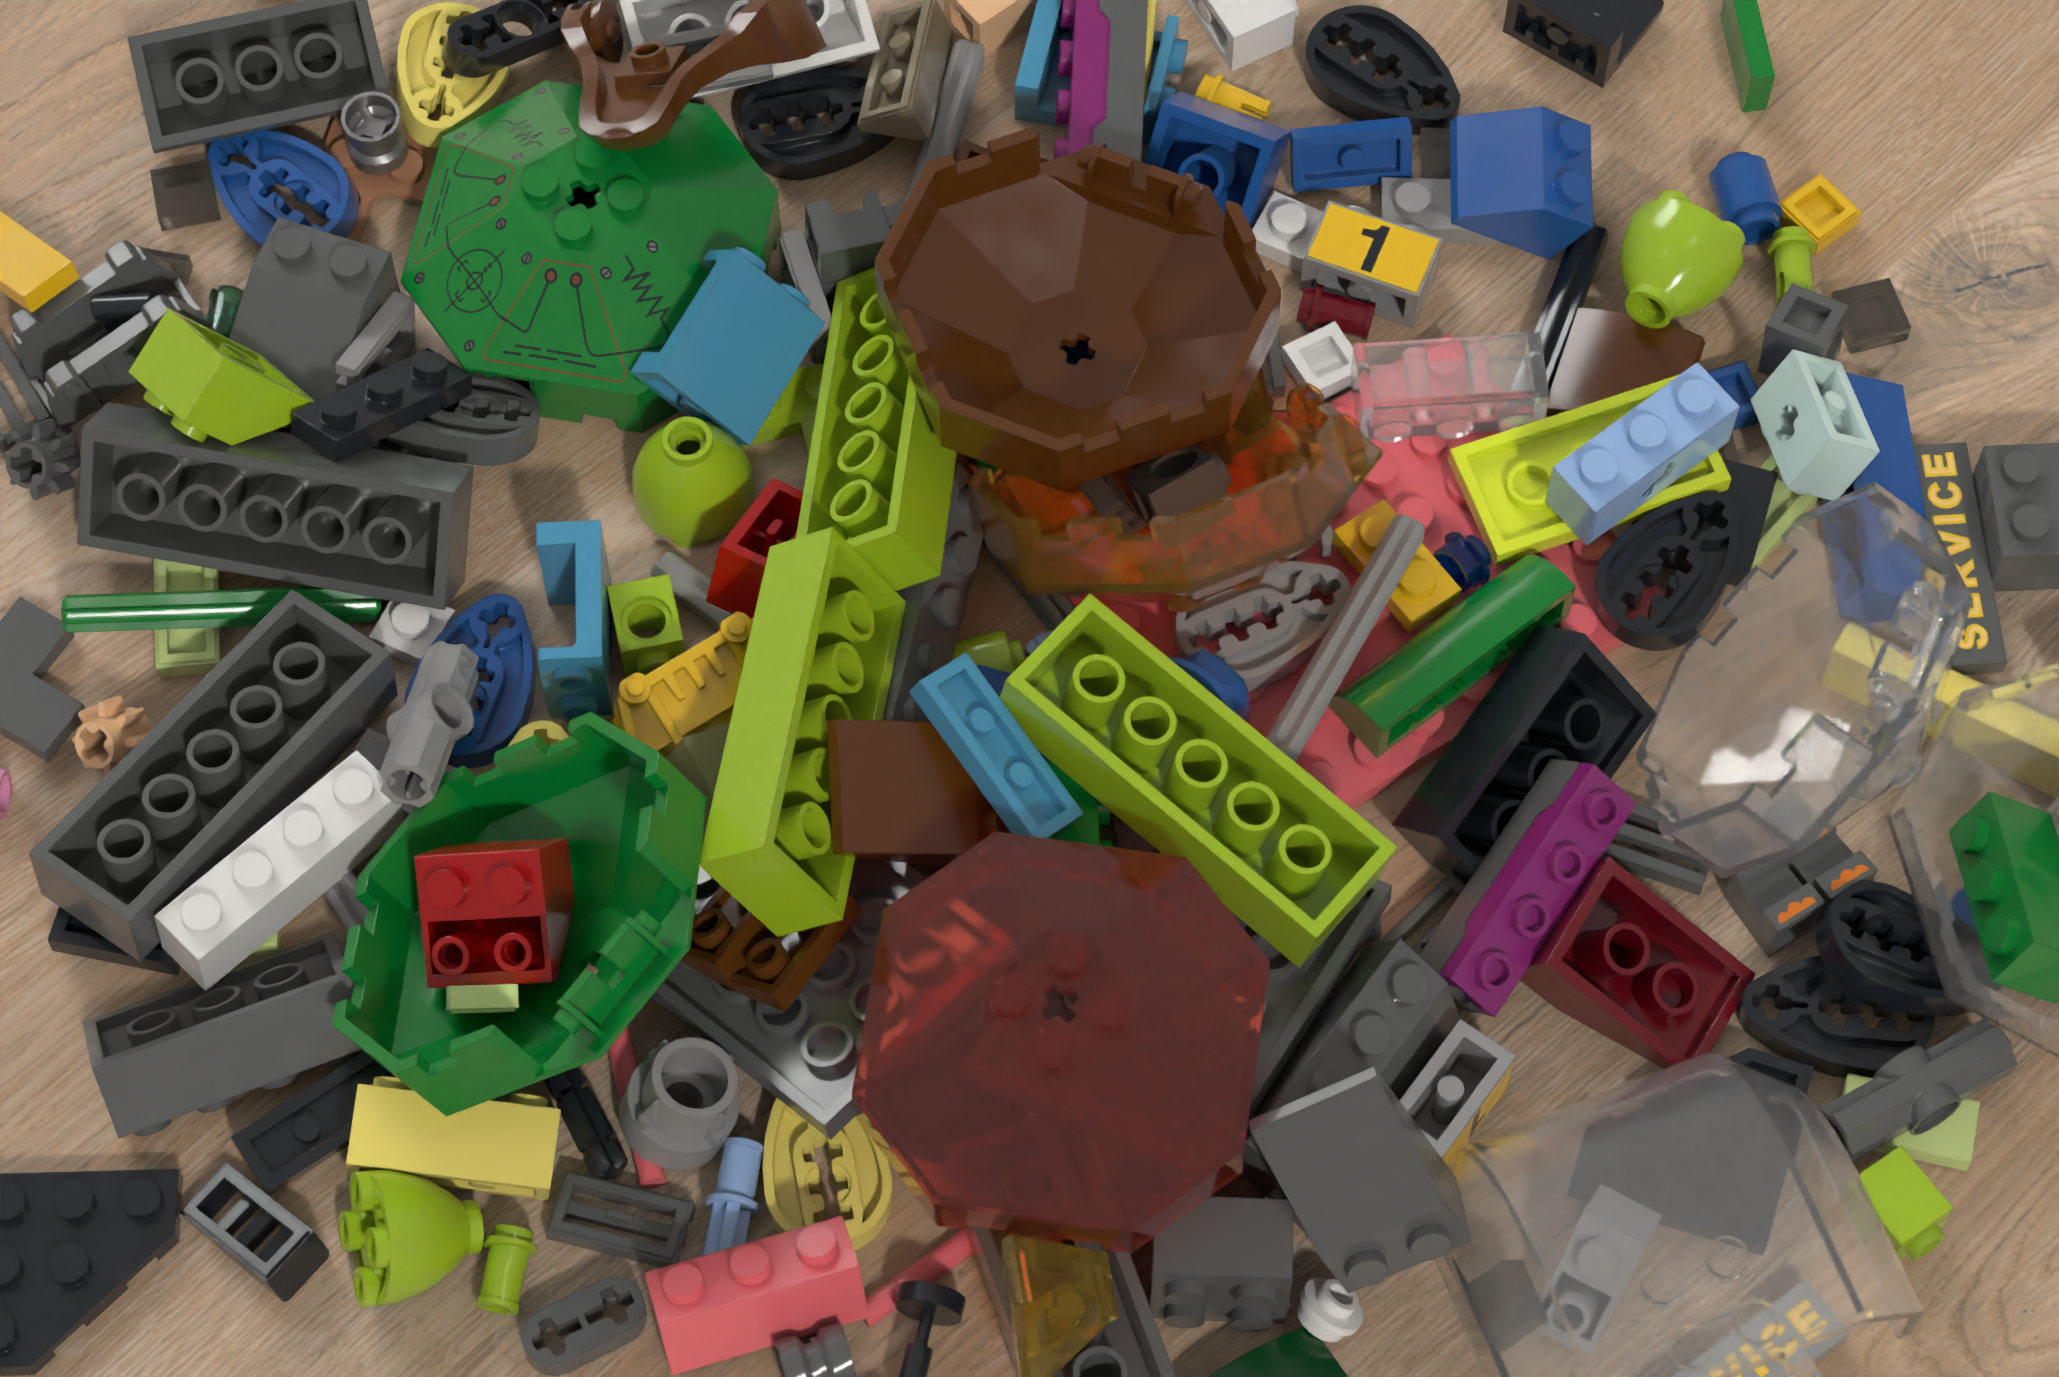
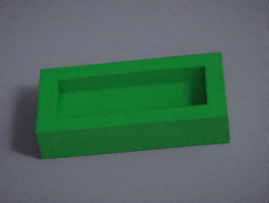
(1748, 53)

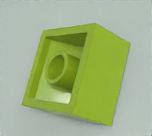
(213, 383)

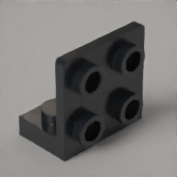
(1582, 34)

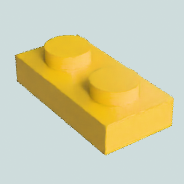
(1424, 587)

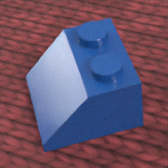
(1221, 149)
(1522, 178)

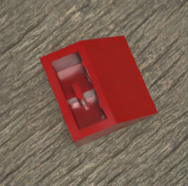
(745, 550)
(495, 911)

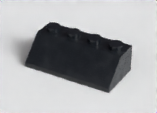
(1547, 704)

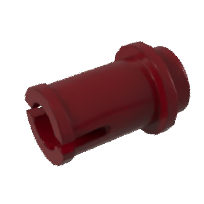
(1322, 308)

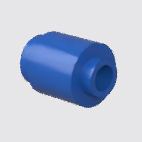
(1746, 195)

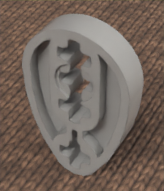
(1281, 594)

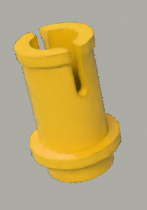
(1229, 96)

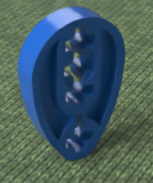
(284, 161)
(511, 671)

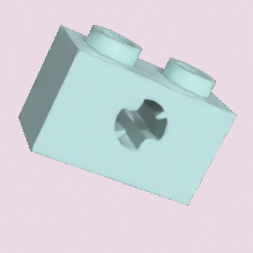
(1814, 425)

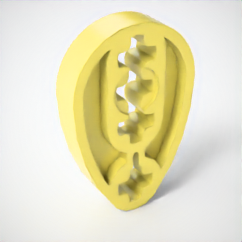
(421, 83)
(791, 1179)

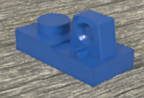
(1350, 154)

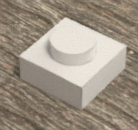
(1285, 230)
(1321, 359)
(410, 629)

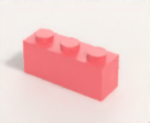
(756, 1294)

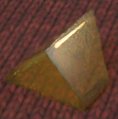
(1054, 1301)

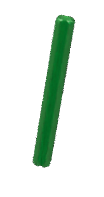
(201, 608)

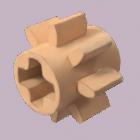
(109, 733)

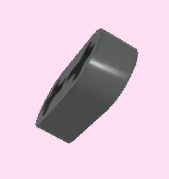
(591, 1340)

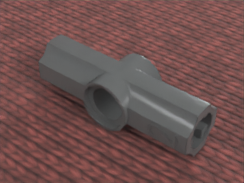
(1920, 1088)

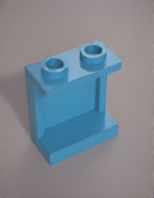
(1038, 72)
(733, 346)
(577, 573)

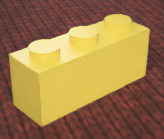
(481, 1149)

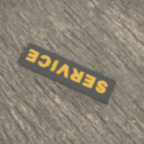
(1954, 511)

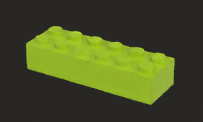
(873, 450)
(813, 656)
(1195, 779)

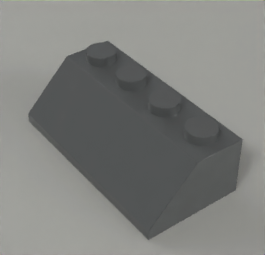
(255, 70)
(1381, 1015)
(208, 1046)

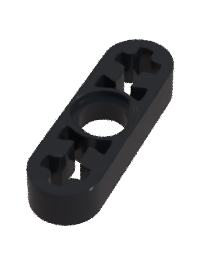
(502, 46)

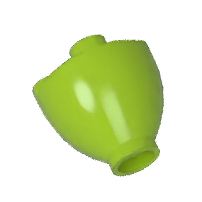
(1677, 259)
(692, 481)
(405, 1234)

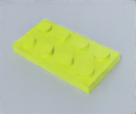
(1511, 471)

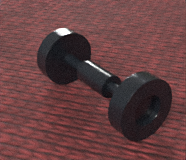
(930, 1306)

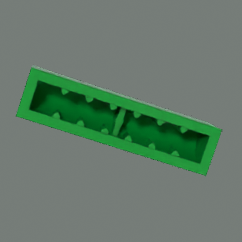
(1453, 653)

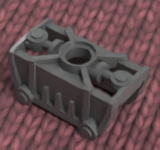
(73, 349)

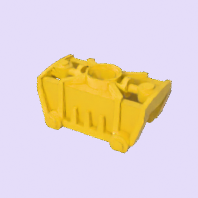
(686, 692)

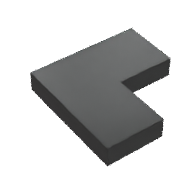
(30, 708)

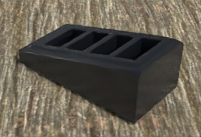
(284, 1261)

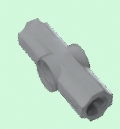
(429, 724)

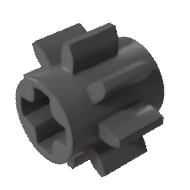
(42, 459)

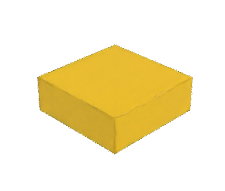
(1820, 210)

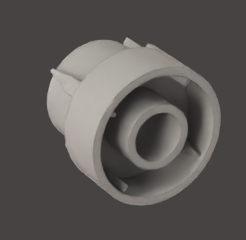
(664, 1129)

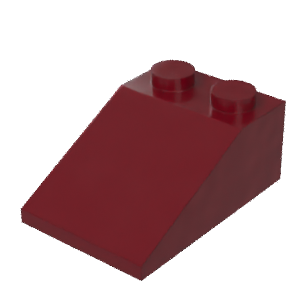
(1638, 970)

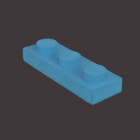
(995, 750)

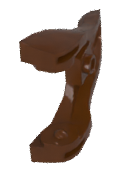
(641, 98)

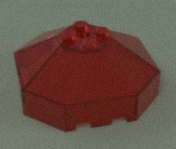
(1054, 1123)

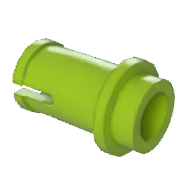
(1792, 253)
(505, 1268)

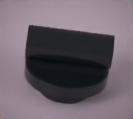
(118, 309)

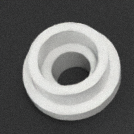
(1329, 1310)

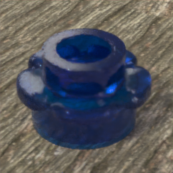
(1465, 560)

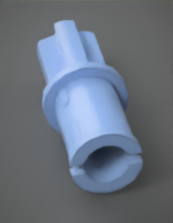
(734, 1195)

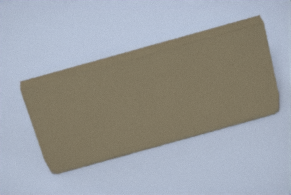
(907, 72)

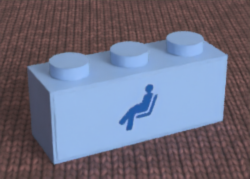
(1641, 453)

